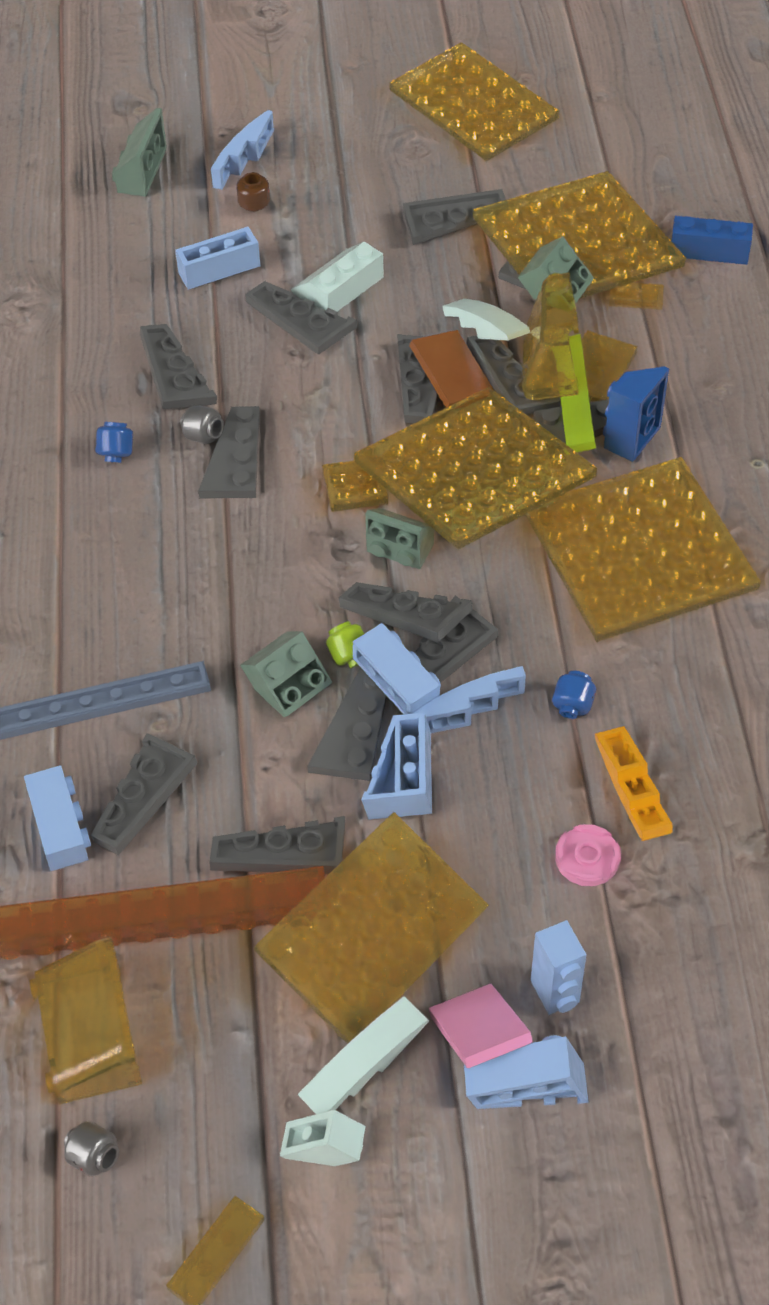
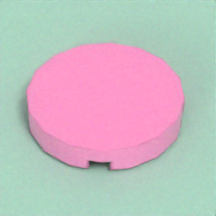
(587, 855)

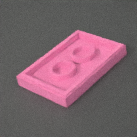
(480, 1025)

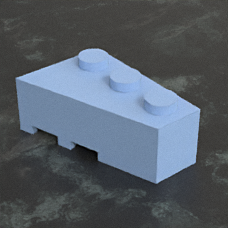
(403, 772)
(534, 1071)

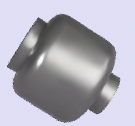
(201, 424)
(91, 1148)

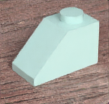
(323, 1139)

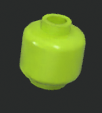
(341, 643)

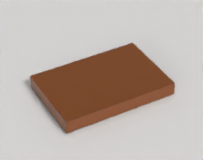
(449, 366)

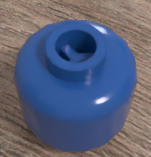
(114, 441)
(574, 694)

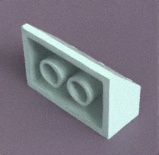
(343, 277)

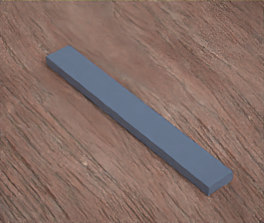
(103, 699)

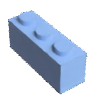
(218, 257)
(395, 669)
(57, 817)
(558, 967)

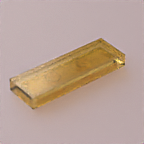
(215, 1252)

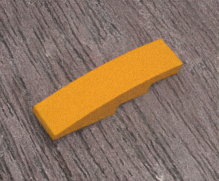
(633, 784)

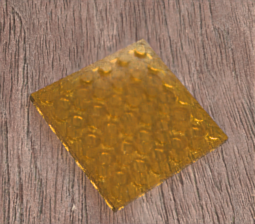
(595, 219)
(474, 467)
(641, 549)

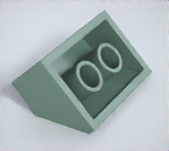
(141, 156)

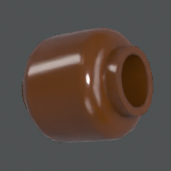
(253, 192)

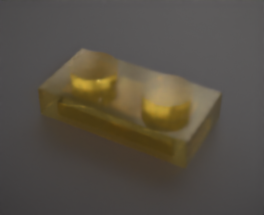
(638, 296)

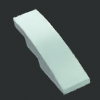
(487, 319)
(363, 1057)

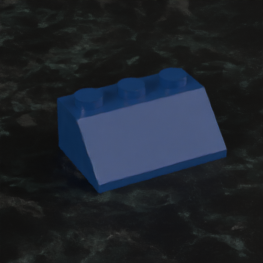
(712, 239)
(635, 411)

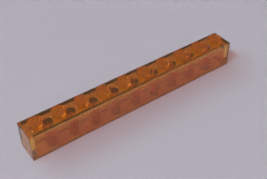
(153, 912)

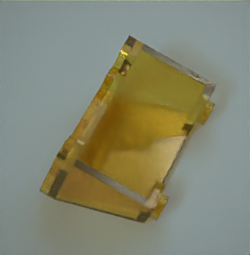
(546, 349)
(86, 1024)

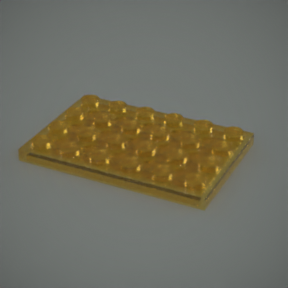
(474, 101)
(371, 928)

